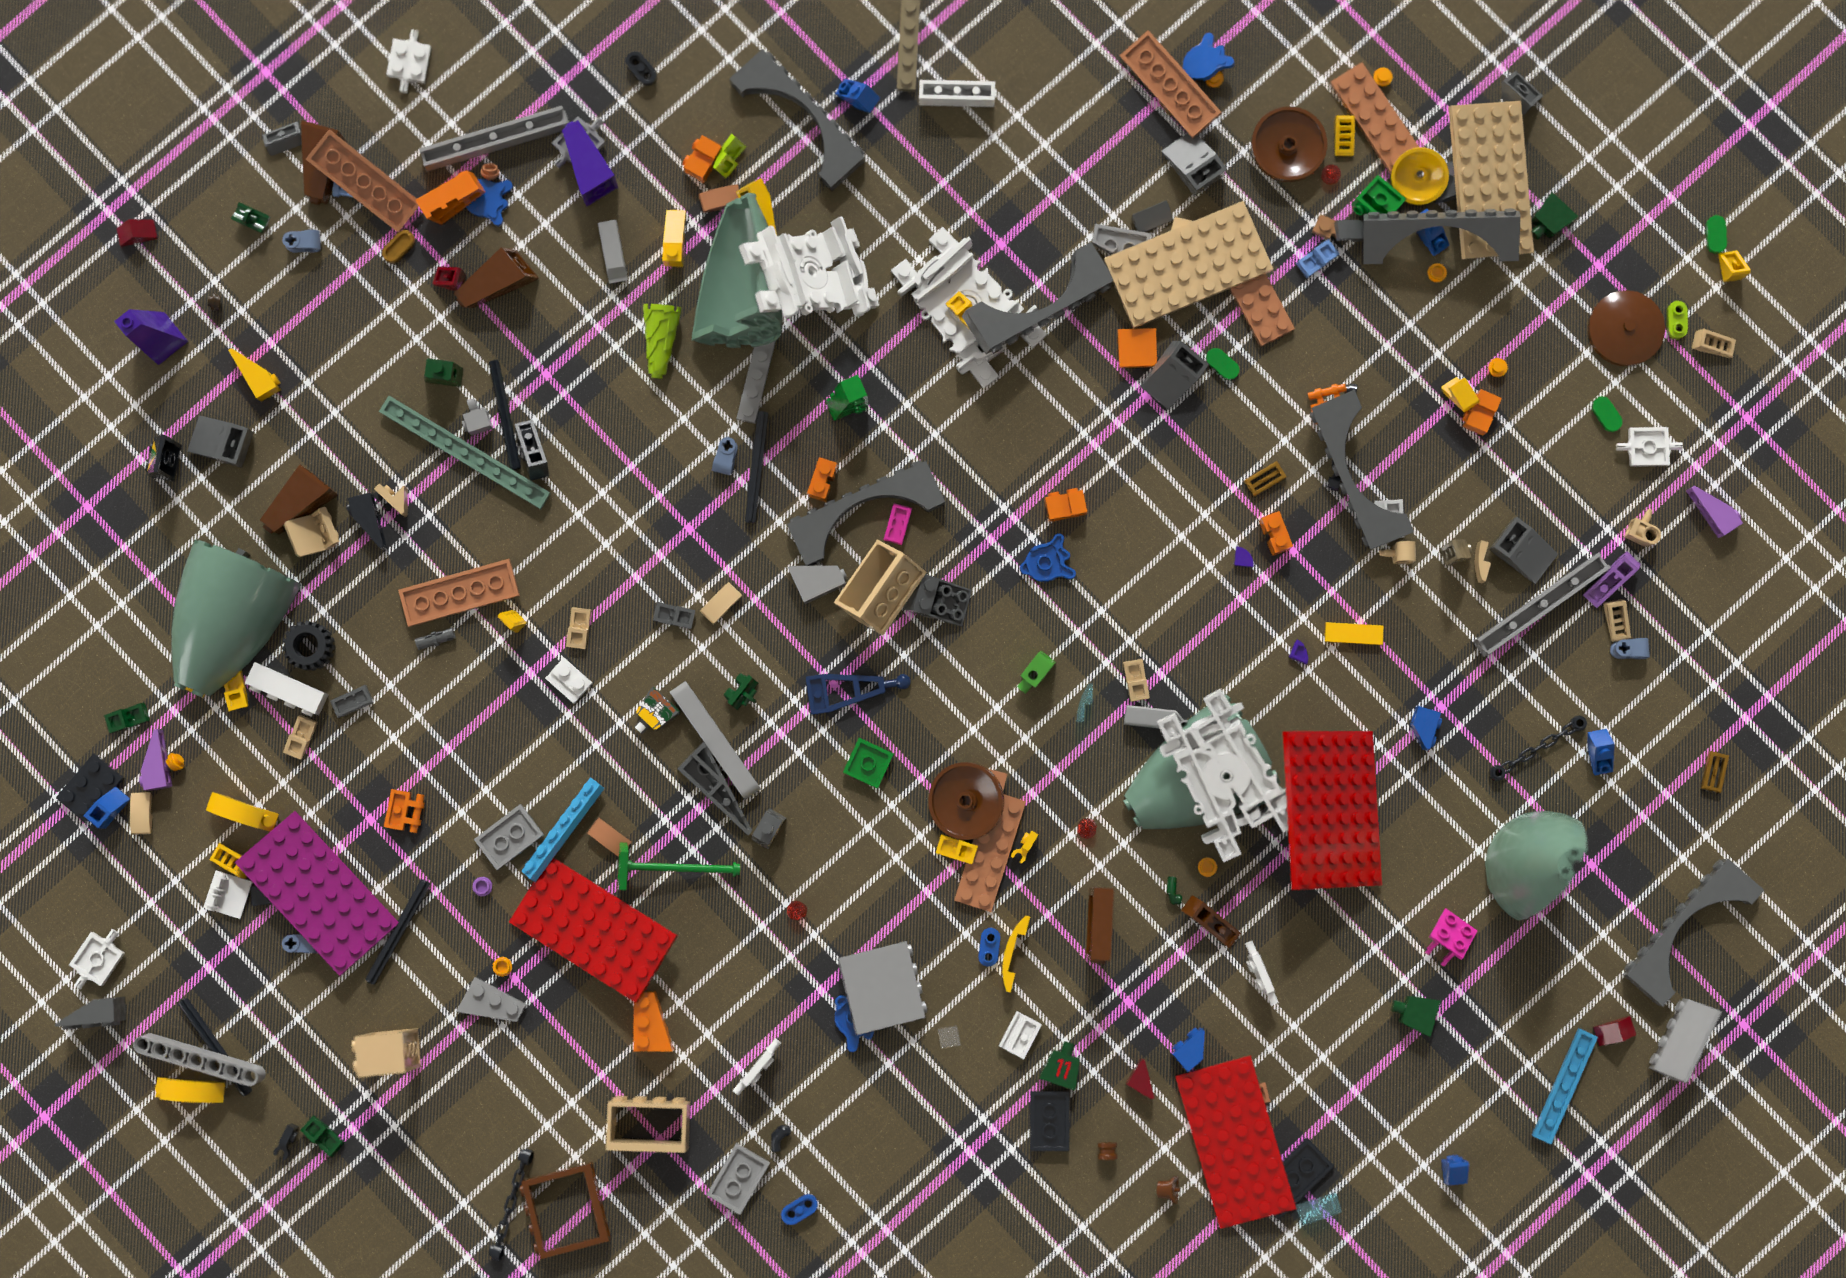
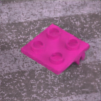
(1452, 934)

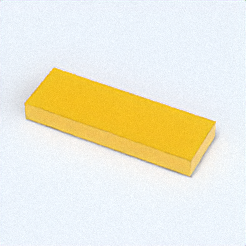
(1353, 633)

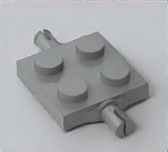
(591, 129)

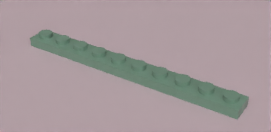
(465, 452)

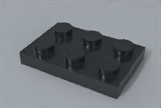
(89, 785)
(1049, 1120)

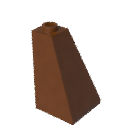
(316, 184)
(496, 277)
(297, 499)

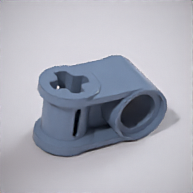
(305, 241)
(725, 460)
(1633, 648)
(301, 946)

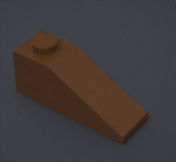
(1210, 921)

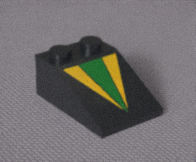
(163, 458)

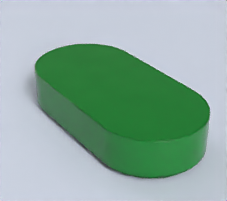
(1716, 234)
(1222, 364)
(1606, 414)

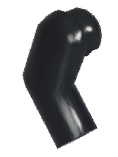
(777, 1135)

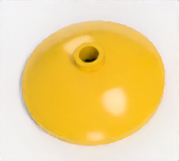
(1420, 189)

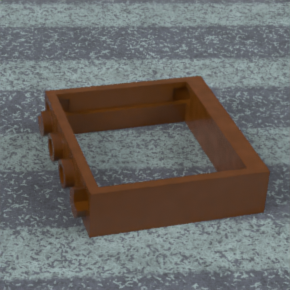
(1099, 925)
(597, 1204)

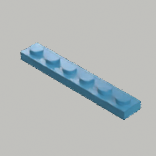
(562, 829)
(1564, 1086)

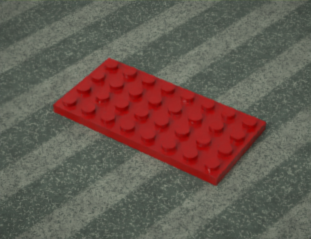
(594, 929)
(1235, 1142)

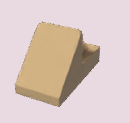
(398, 501)

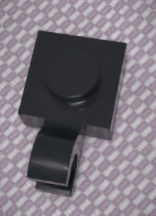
(289, 1136)

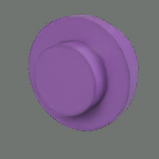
(482, 886)

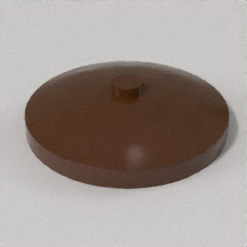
(1289, 144)
(1626, 328)
(966, 800)

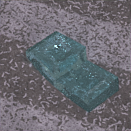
(1086, 698)
(1318, 1208)

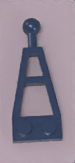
(818, 691)

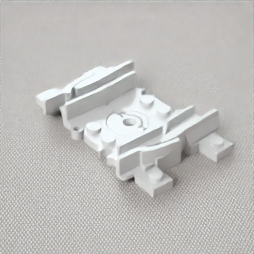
(787, 268)
(934, 291)
(1230, 754)

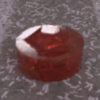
(1331, 174)
(1086, 828)
(796, 910)

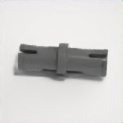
(435, 638)

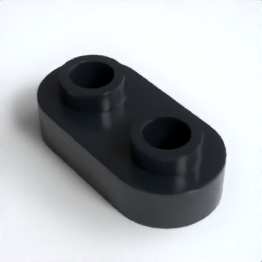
(642, 69)

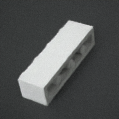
(957, 93)
(286, 688)

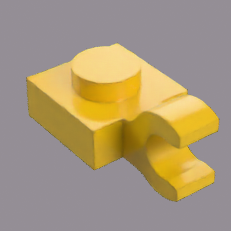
(1027, 841)

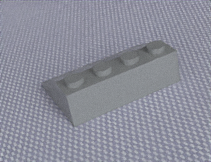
(1684, 1040)

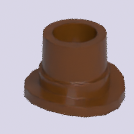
(1169, 1189)

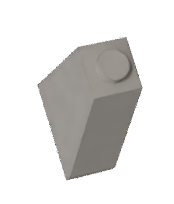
(817, 580)

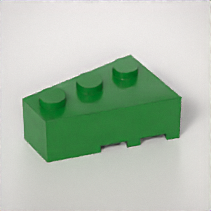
(848, 398)

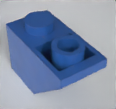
(858, 95)
(1434, 238)
(1424, 724)
(1601, 751)
(107, 808)
(1191, 1050)
(1455, 1170)

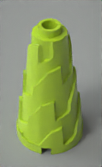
(660, 333)

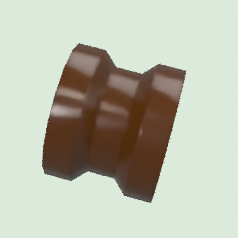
(1107, 1150)

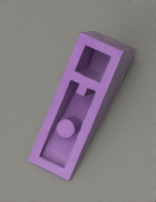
(1718, 514)
(1612, 579)
(155, 771)

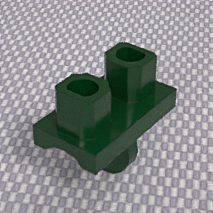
(251, 218)
(744, 693)

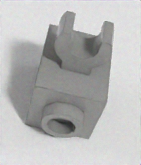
(477, 419)

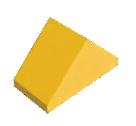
(1733, 266)

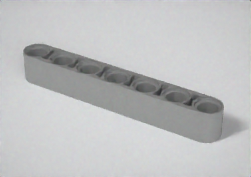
(715, 740)
(190, 1059)

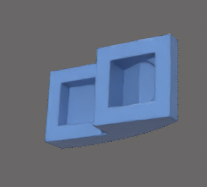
(1317, 258)

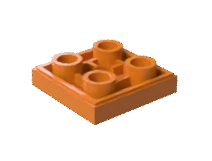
(1137, 347)

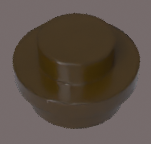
(214, 302)

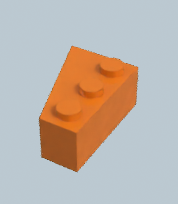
(450, 197)
(650, 1026)

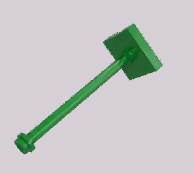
(627, 865)

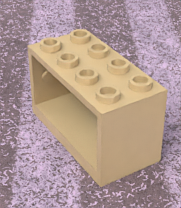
(880, 587)
(386, 1052)
(643, 1144)

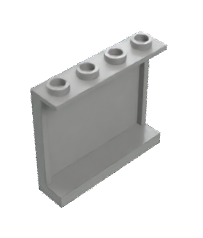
(882, 987)

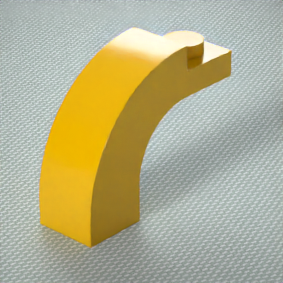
(241, 812)
(190, 1091)

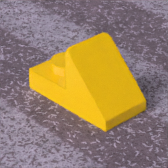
(1460, 393)

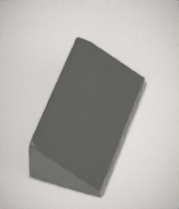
(283, 139)
(1152, 217)

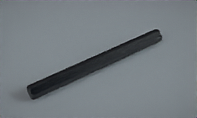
(504, 414)
(756, 467)
(398, 931)
(208, 1037)

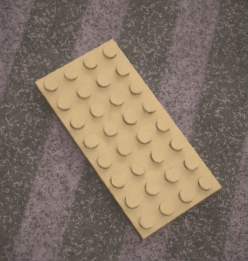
(1490, 168)
(1188, 264)

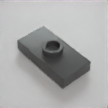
(352, 701)

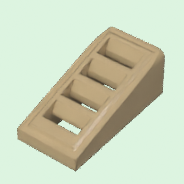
(1702, 339)
(1611, 620)

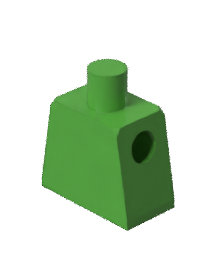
(1042, 665)

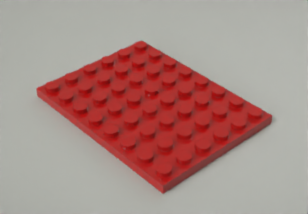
(1332, 809)

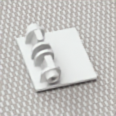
(228, 894)

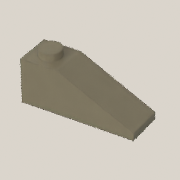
(1456, 551)

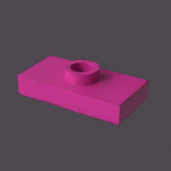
(897, 524)

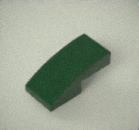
(126, 718)
(322, 1135)

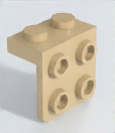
(312, 533)

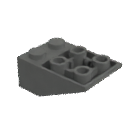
(1195, 163)
(1174, 374)
(220, 441)
(1524, 550)
(939, 600)
(104, 1011)

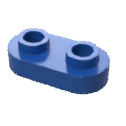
(989, 947)
(799, 1208)

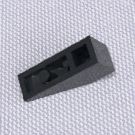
(532, 450)
(365, 512)

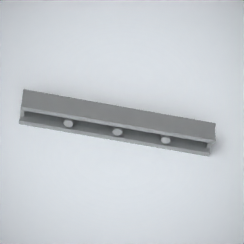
(494, 138)
(1541, 604)

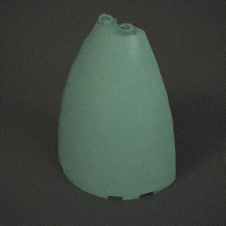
(727, 298)
(223, 616)
(1163, 799)
(1533, 861)

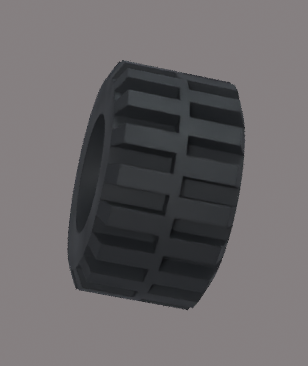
(293, 641)

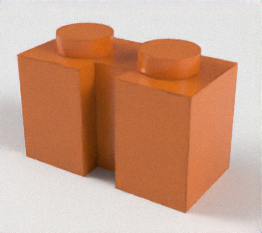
(702, 159)
(1481, 415)
(824, 471)
(1065, 505)
(1279, 537)

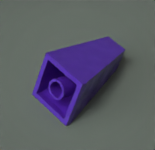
(589, 166)
(152, 333)

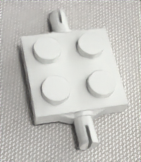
(408, 61)
(1649, 446)
(96, 959)
(1257, 967)
(764, 1062)

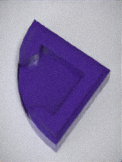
(1243, 558)
(1299, 653)

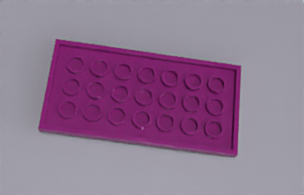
(317, 893)

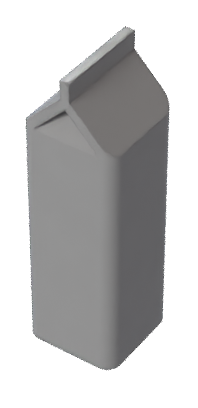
(612, 251)
(1147, 716)

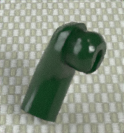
(1171, 891)

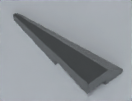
(707, 777)

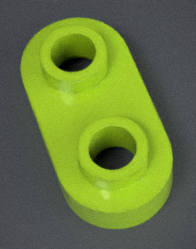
(1677, 319)

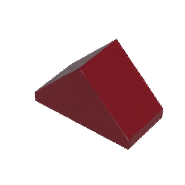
(136, 231)
(449, 277)
(1614, 1031)
(1140, 1079)

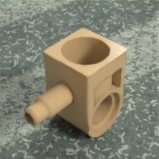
(1637, 530)
(1402, 552)

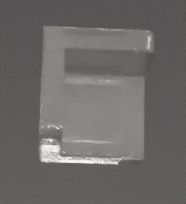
(949, 1036)

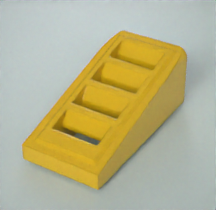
(1344, 119)
(512, 620)
(229, 867)

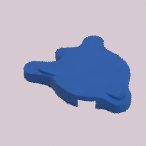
(1205, 60)
(491, 202)
(1047, 561)
(845, 1025)

